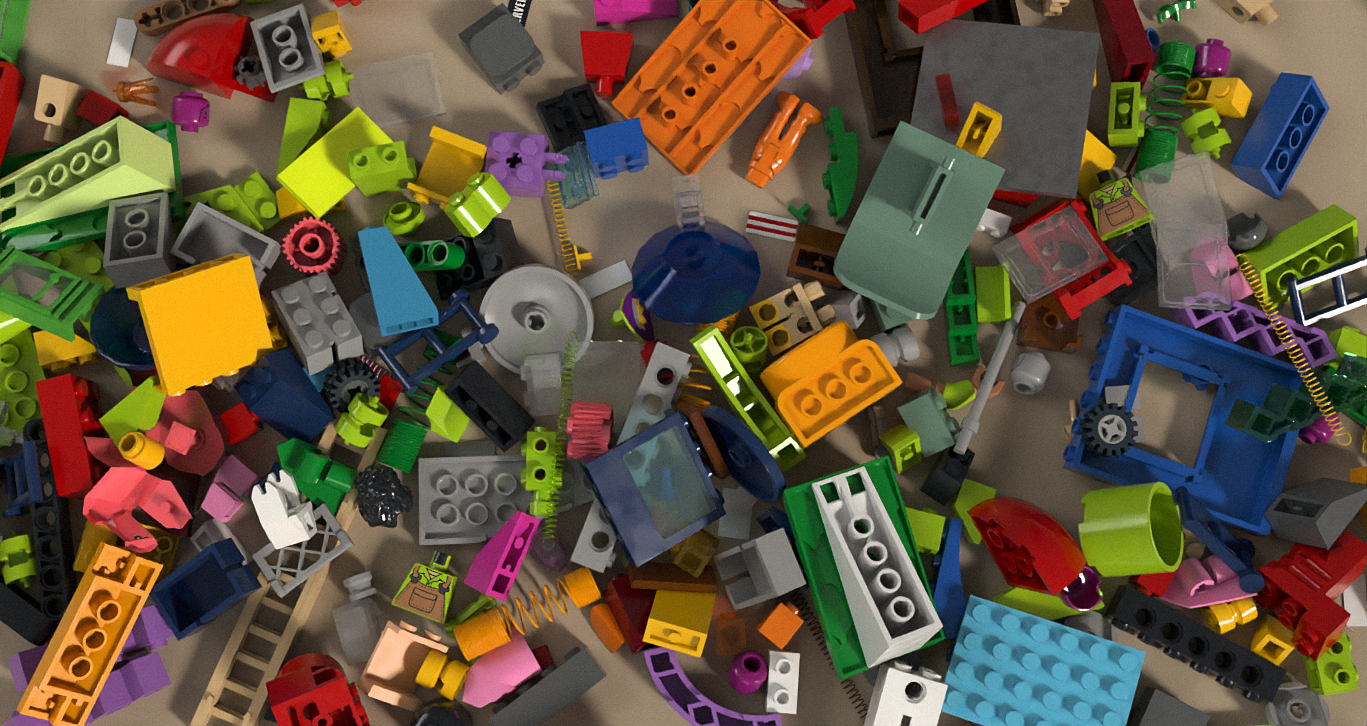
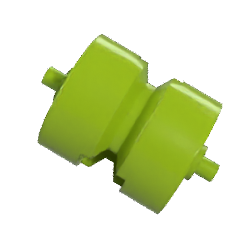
(333, 82)
(1206, 132)
(750, 349)
(359, 423)
(19, 559)

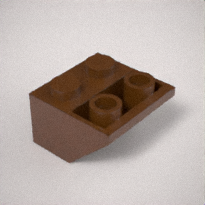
(815, 256)

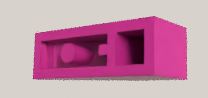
(627, 11)
(502, 556)

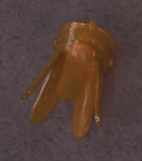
(128, 90)

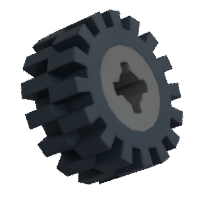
(350, 376)

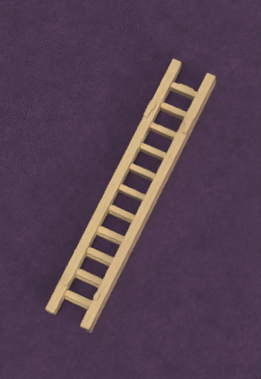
(298, 615)

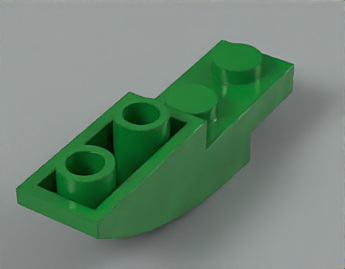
(841, 175)

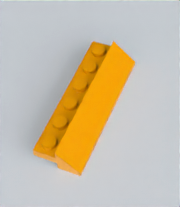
(90, 636)

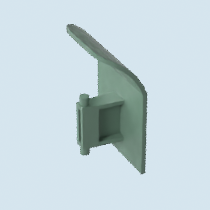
(915, 222)

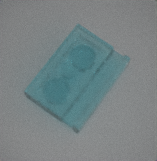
(579, 176)

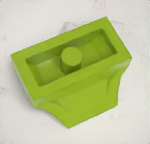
(446, 416)

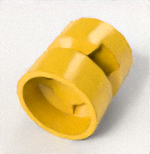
(1224, 615)
(442, 674)

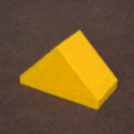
(980, 130)

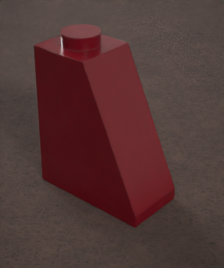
(630, 609)

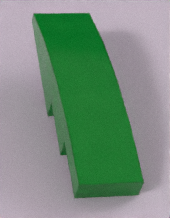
(961, 316)

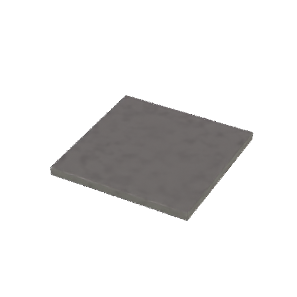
(1029, 76)

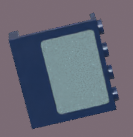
(654, 488)

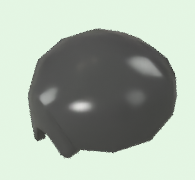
(1245, 231)

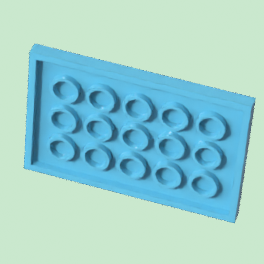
(1036, 672)

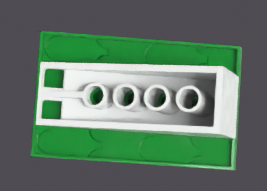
(862, 567)

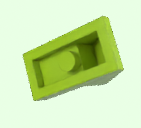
(903, 447)

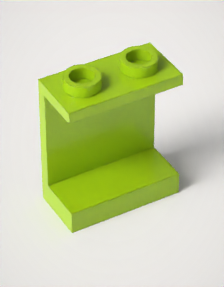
(382, 168)

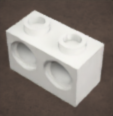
(782, 681)

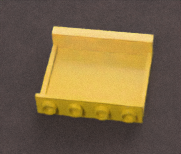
(203, 322)

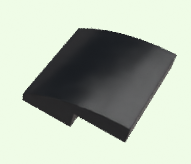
(570, 115)

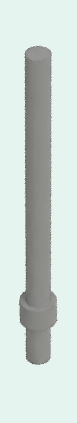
(970, 423)

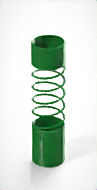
(1159, 146)
(405, 438)

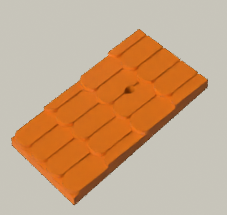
(724, 57)

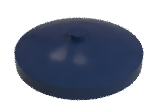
(745, 455)

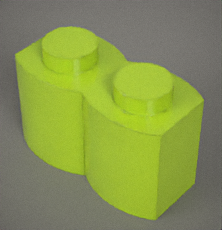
(477, 204)

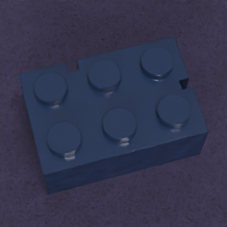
(204, 588)

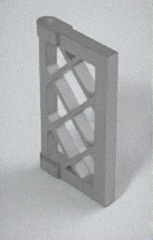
(274, 577)

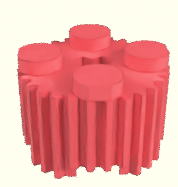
(304, 239)
(589, 429)

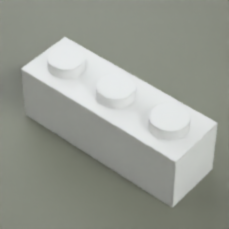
(994, 223)

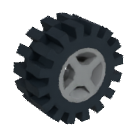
(1116, 425)

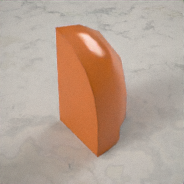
(606, 627)

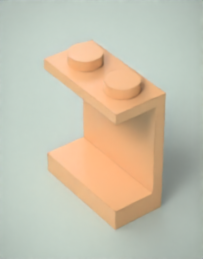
(396, 663)

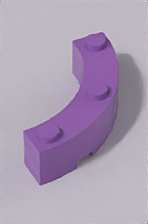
(690, 702)

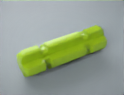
(473, 609)

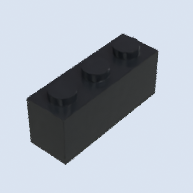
(489, 406)

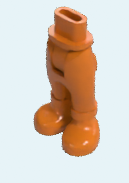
(773, 154)

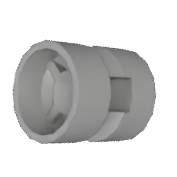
(898, 345)

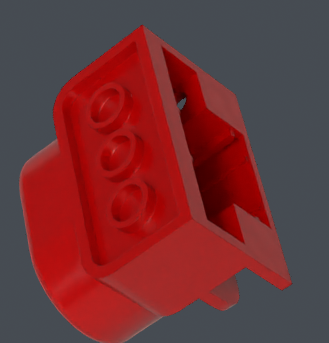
(315, 693)

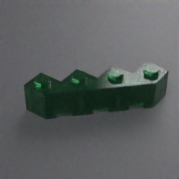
(1292, 409)

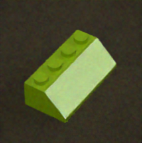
(1301, 251)

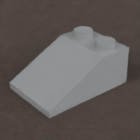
(287, 48)
(139, 239)

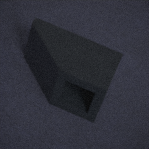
(947, 474)

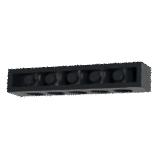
(1263, 676)

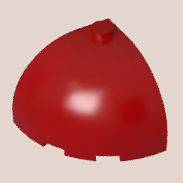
(204, 52)
(1028, 544)

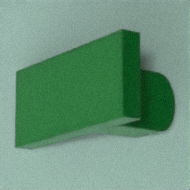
(799, 213)

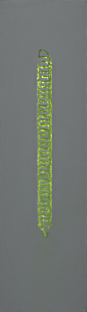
(558, 453)

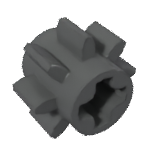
(244, 68)

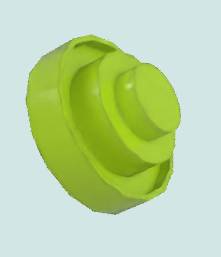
(404, 218)

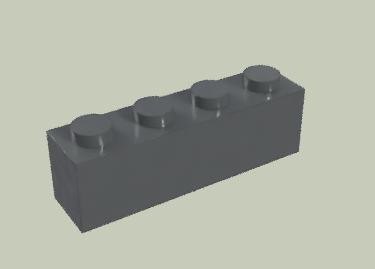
(552, 693)

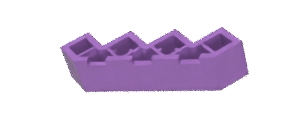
(1248, 321)
(148, 631)
(135, 680)

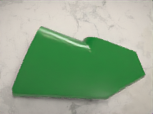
(316, 473)

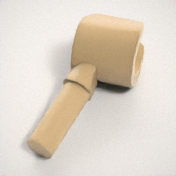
(1073, 414)

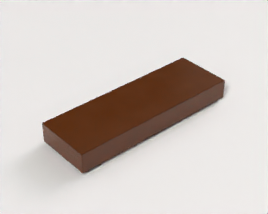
(699, 431)
(670, 577)

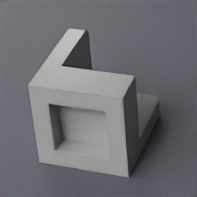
(847, 306)

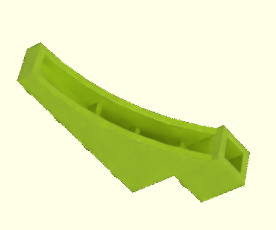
(746, 398)

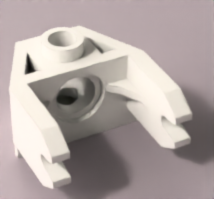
(283, 512)

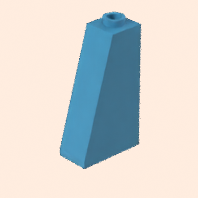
(395, 288)

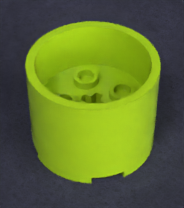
(1131, 530)

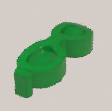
(1169, 9)

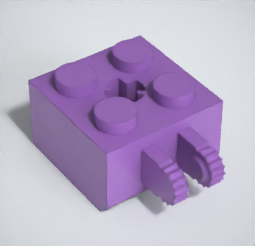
(530, 175)

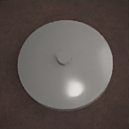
(535, 313)

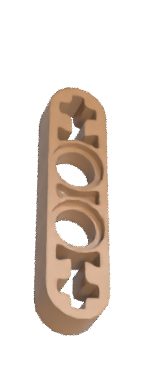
(188, 13)

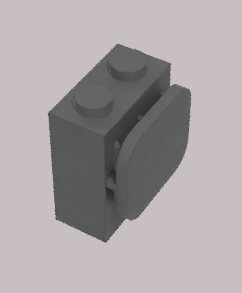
(502, 49)
(365, 318)
(1164, 710)

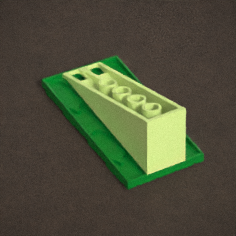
(64, 190)

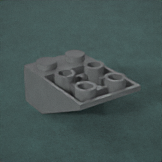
(1316, 511)

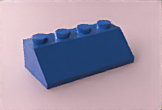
(1280, 134)

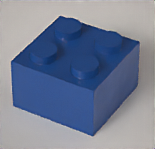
(617, 148)

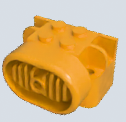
(828, 382)

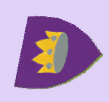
(634, 316)

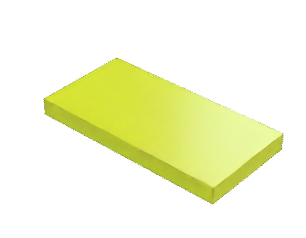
(322, 172)

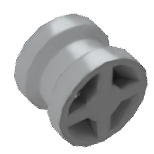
(360, 586)

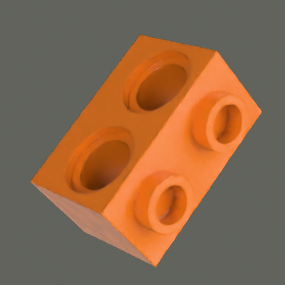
(780, 623)

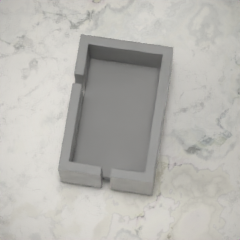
(215, 235)
(315, 321)
(770, 566)

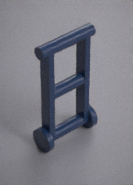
(457, 302)
(1342, 302)
(21, 480)
(1217, 537)

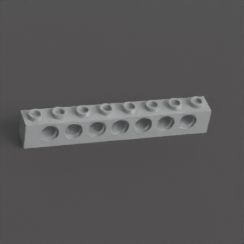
(663, 356)

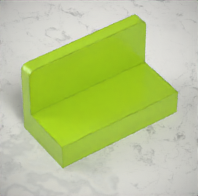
(992, 294)

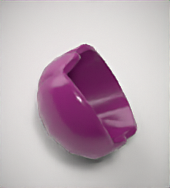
(1082, 592)

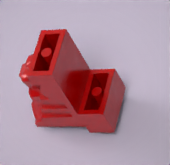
(1304, 590)

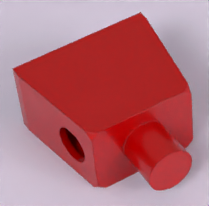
(606, 58)

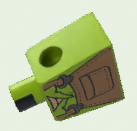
(1117, 206)
(429, 589)

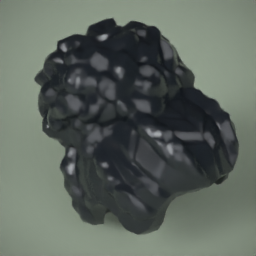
(382, 496)

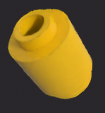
(141, 450)

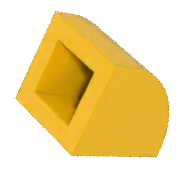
(1272, 640)

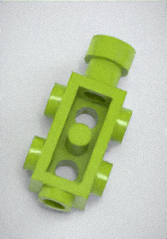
(537, 461)

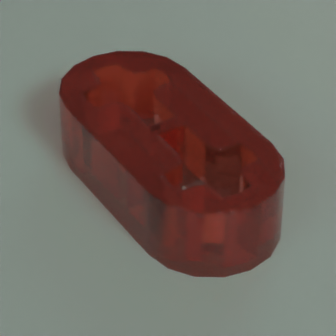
(947, 99)

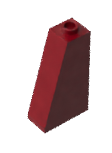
(1124, 41)

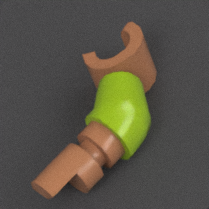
(956, 393)

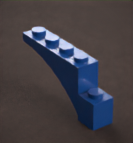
(946, 582)

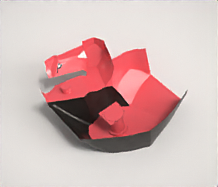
(173, 488)

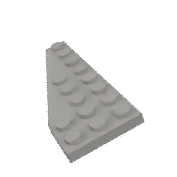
(476, 495)

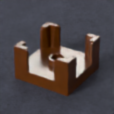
(1048, 327)

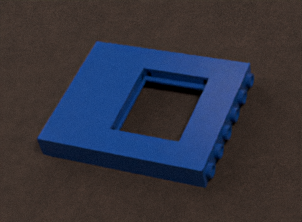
(1232, 471)

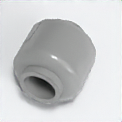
(1030, 373)

